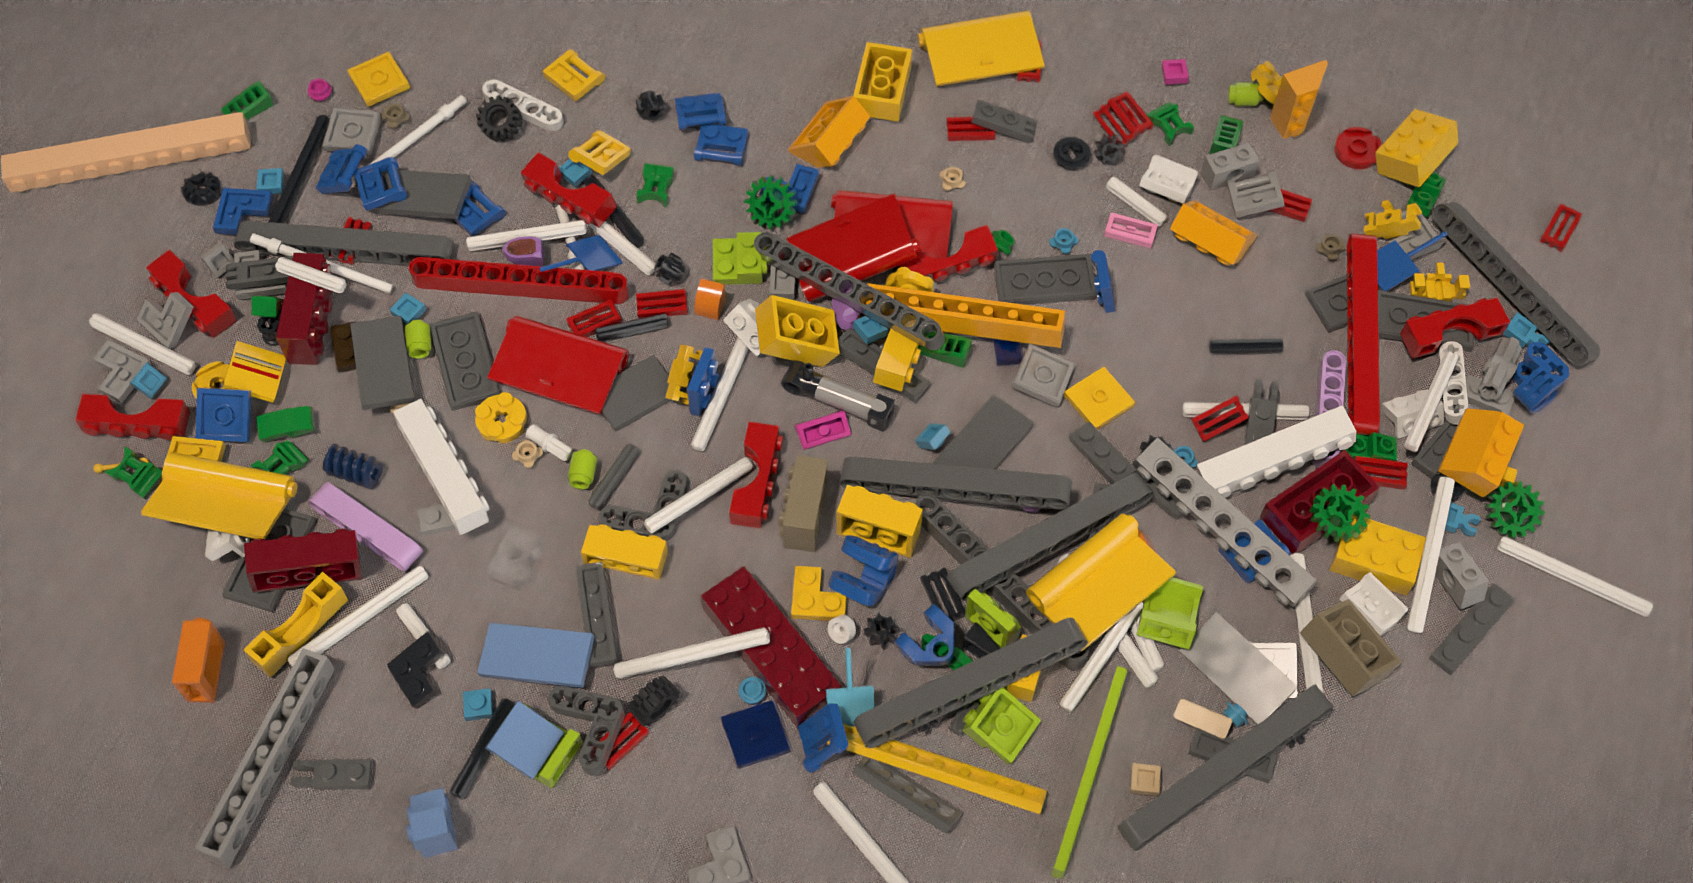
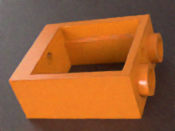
(198, 661)

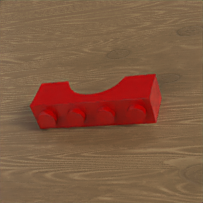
(588, 203)
(977, 249)
(209, 311)
(1482, 319)
(163, 419)
(749, 502)

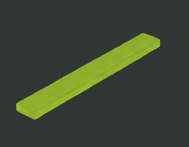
(1089, 773)

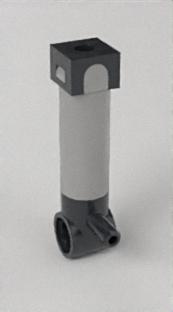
(802, 380)

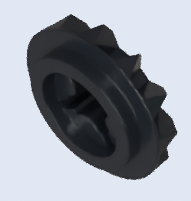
(1078, 147)
(201, 196)

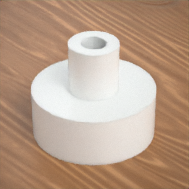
(841, 629)

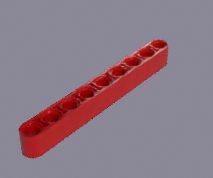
(508, 274)
(1363, 333)

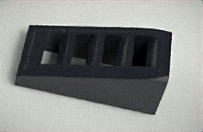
(979, 642)

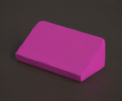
(822, 429)

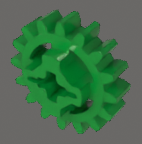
(760, 202)
(1516, 498)
(1339, 514)

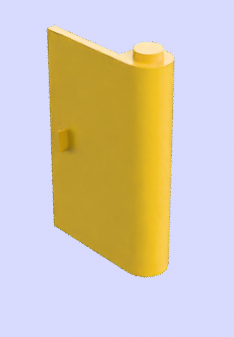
(982, 48)
(220, 496)
(1101, 579)

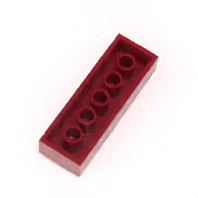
(784, 664)

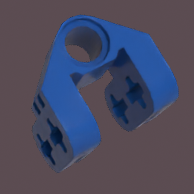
(1541, 386)
(876, 575)
(945, 636)

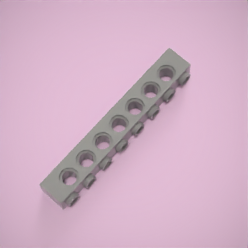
(1159, 455)
(265, 758)

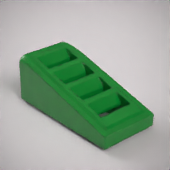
(255, 93)
(1218, 146)
(266, 306)
(951, 356)

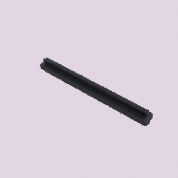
(300, 170)

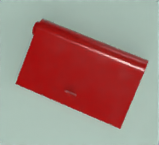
(925, 218)
(859, 242)
(557, 364)

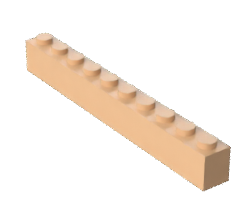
(125, 152)

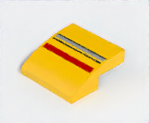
(255, 370)

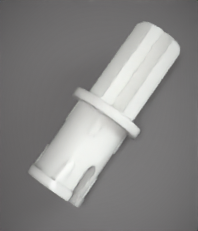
(549, 442)

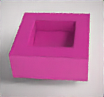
(1174, 71)

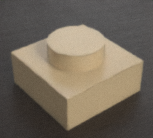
(1145, 779)

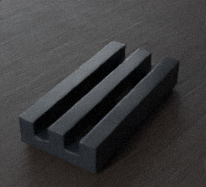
(934, 576)

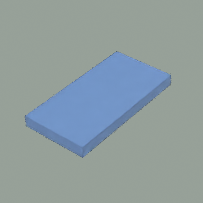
(536, 655)

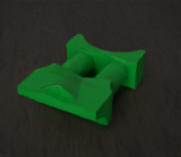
(1168, 112)
(656, 176)
(284, 452)
(143, 478)

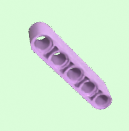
(1329, 397)
(369, 527)

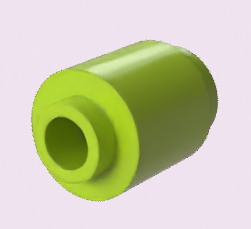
(1244, 94)
(418, 339)
(582, 469)

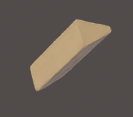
(1202, 718)

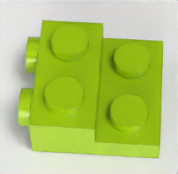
(738, 260)
(998, 624)
(1001, 724)

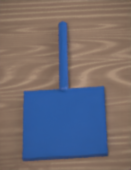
(591, 252)
(1395, 265)

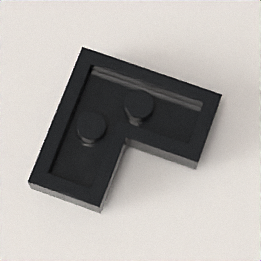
(410, 668)

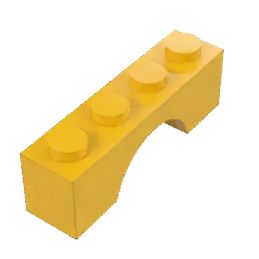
(317, 606)

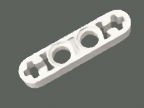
(525, 102)
(1455, 382)

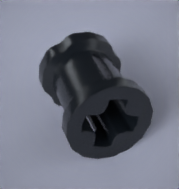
(267, 332)

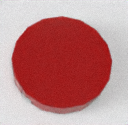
(1357, 148)

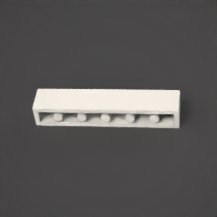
(1279, 452)
(441, 467)

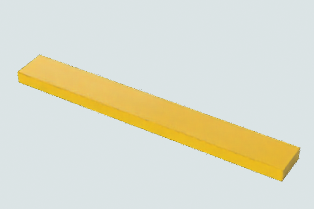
(950, 771)

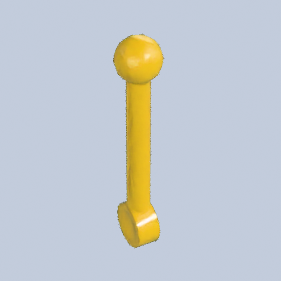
(98, 468)

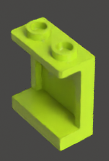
(1171, 613)
(559, 757)

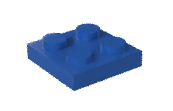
(702, 382)
(223, 414)

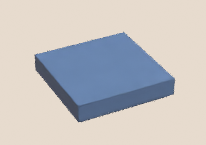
(524, 740)

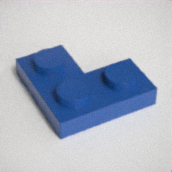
(803, 182)
(236, 204)

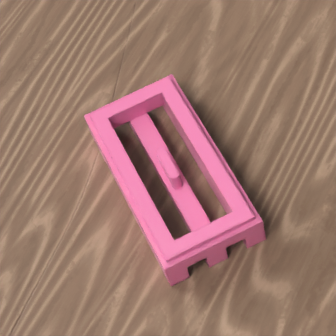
(1130, 233)

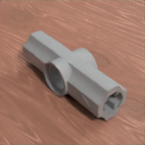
(1499, 368)

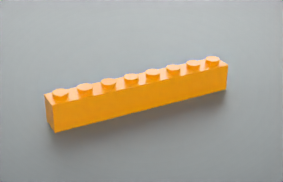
(983, 316)

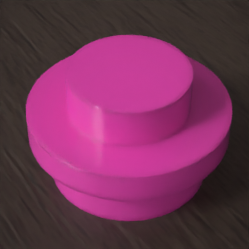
(319, 89)

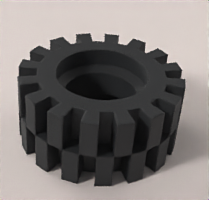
(506, 129)
(653, 701)

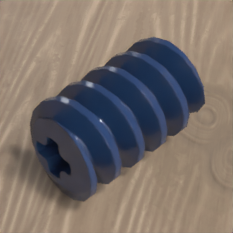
(351, 468)

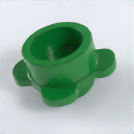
(1003, 241)

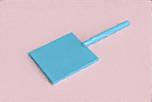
(851, 700)

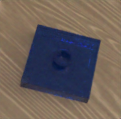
(755, 734)

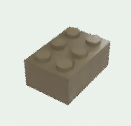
(804, 503)
(1350, 647)

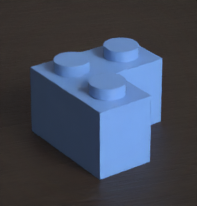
(431, 823)

